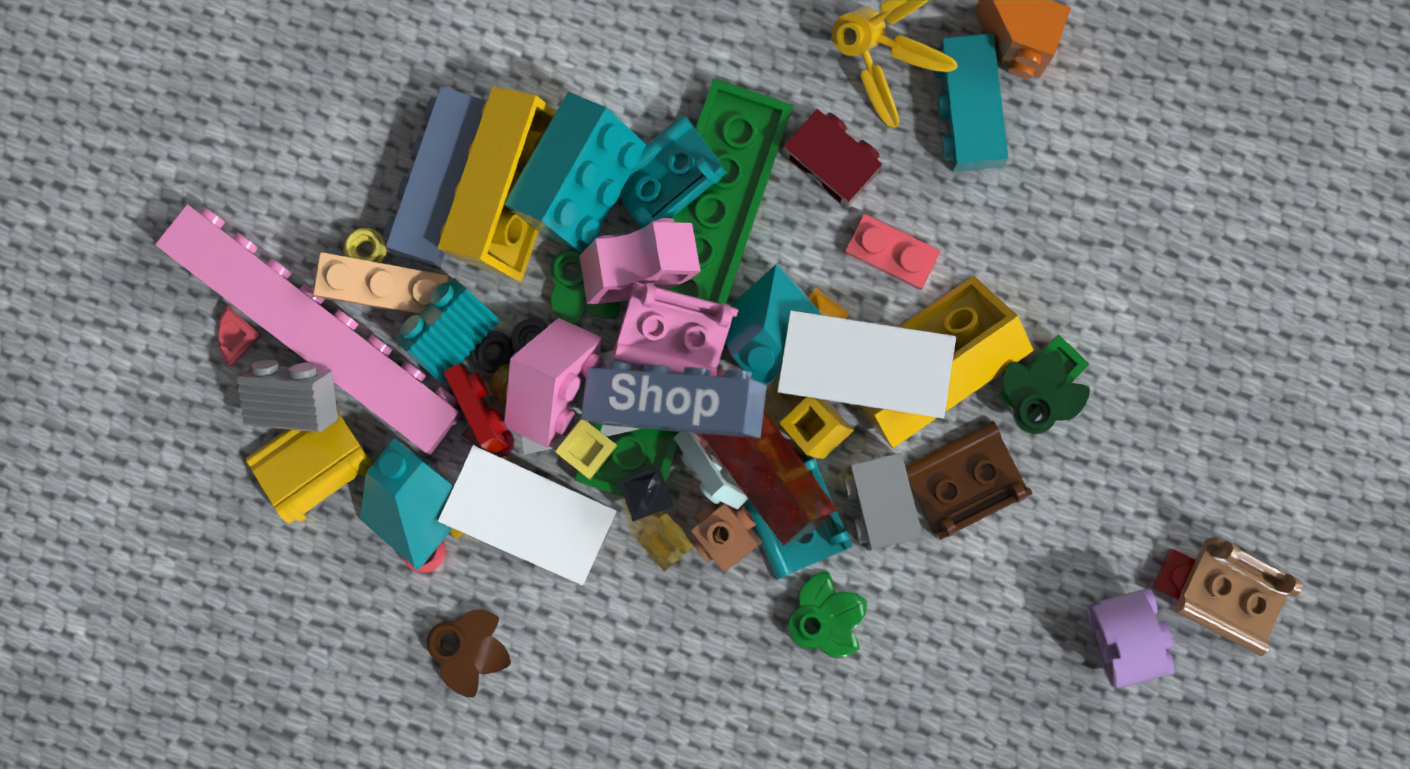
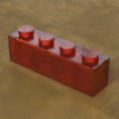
(775, 481)

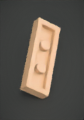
(374, 284)

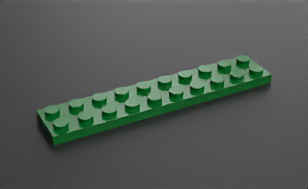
(745, 136)

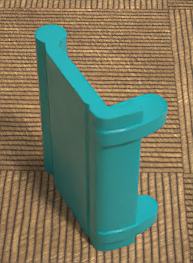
(670, 173)
(820, 544)

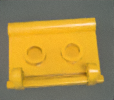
(307, 467)

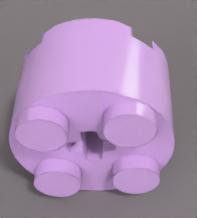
(1131, 638)

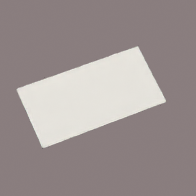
(867, 364)
(527, 515)

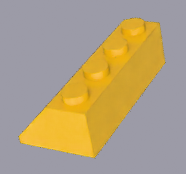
(479, 224)
(985, 344)

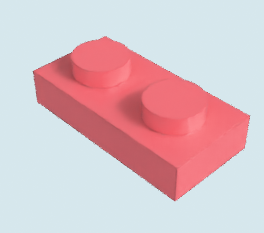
(892, 252)

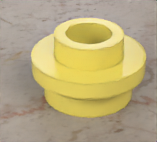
(362, 236)

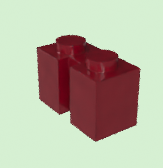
(833, 157)

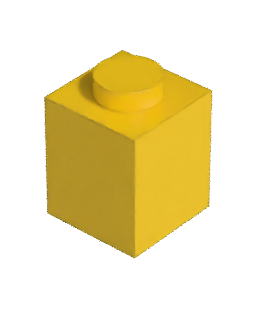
(816, 427)

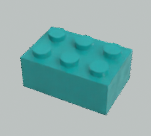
(576, 173)

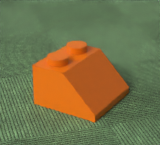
(1023, 32)

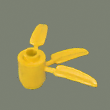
(865, 29)

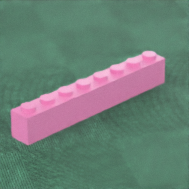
(309, 329)

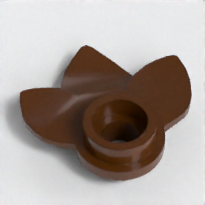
(474, 652)

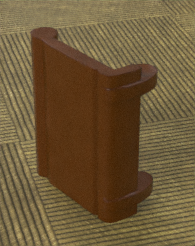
(966, 481)

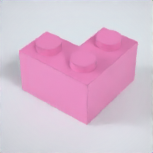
(546, 379)

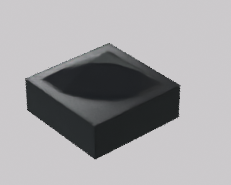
(645, 493)

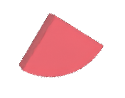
(235, 336)

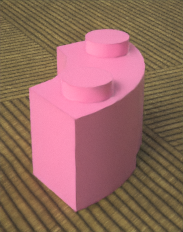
(657, 255)

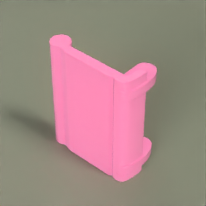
(672, 330)

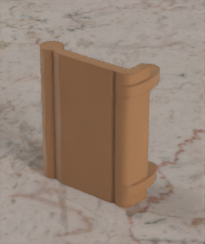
(1235, 594)

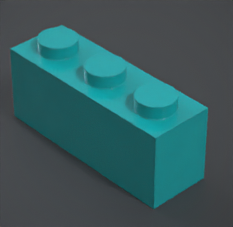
(972, 105)

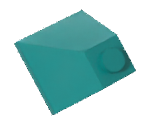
(762, 322)
(405, 502)

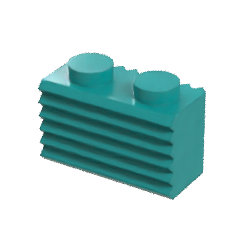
(446, 329)

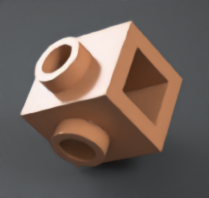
(741, 535)

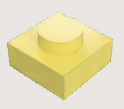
(586, 448)

